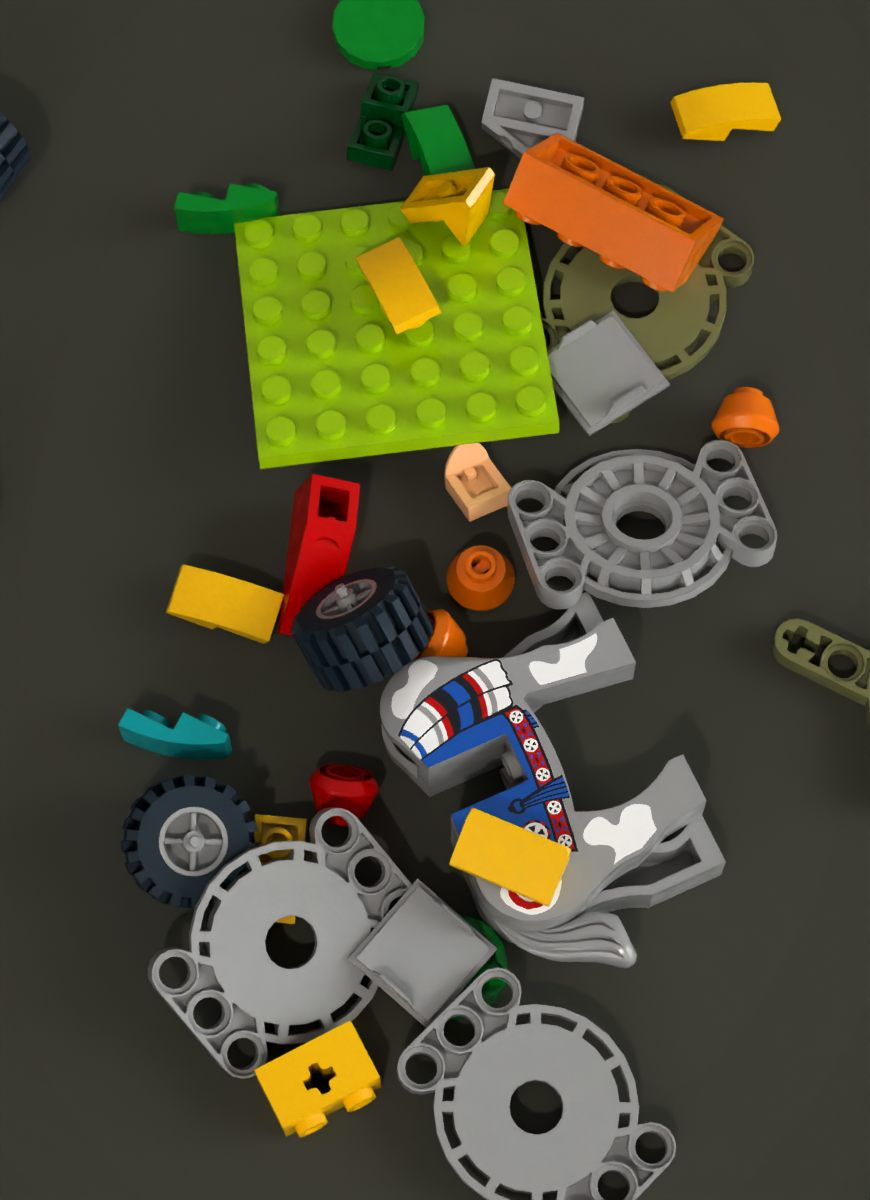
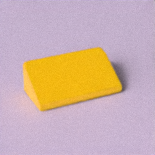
(510, 857)

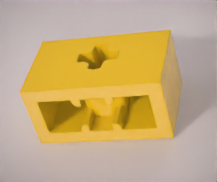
(331, 1054)

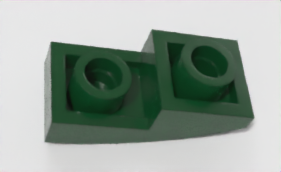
(380, 124)

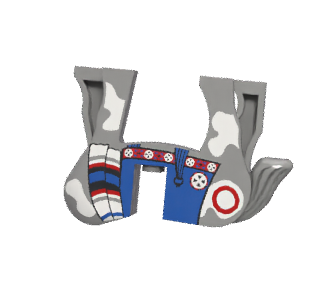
(474, 714)

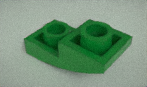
(436, 140)
(209, 215)

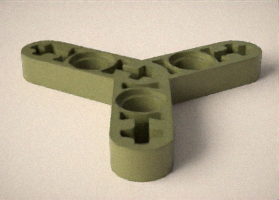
(855, 687)

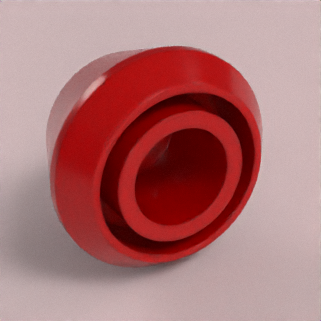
(344, 788)

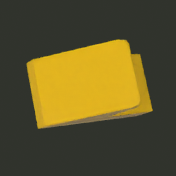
(455, 197)

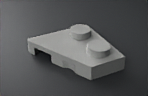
(527, 115)

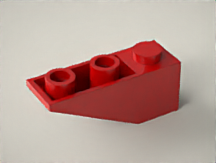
(318, 541)

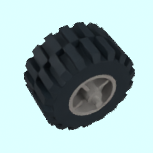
(362, 628)
(184, 836)

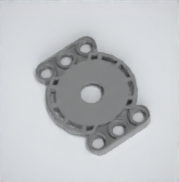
(682, 495)
(236, 956)
(506, 1057)

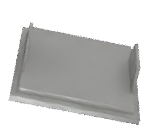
(603, 372)
(422, 953)

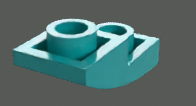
(190, 738)

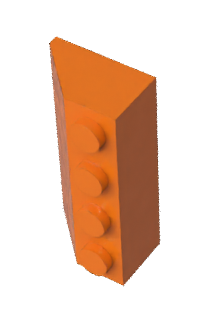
(611, 212)

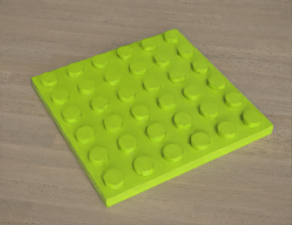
(339, 378)

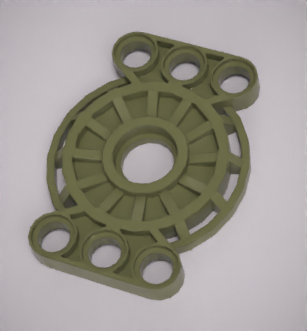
(678, 318)

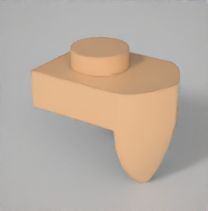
(475, 481)

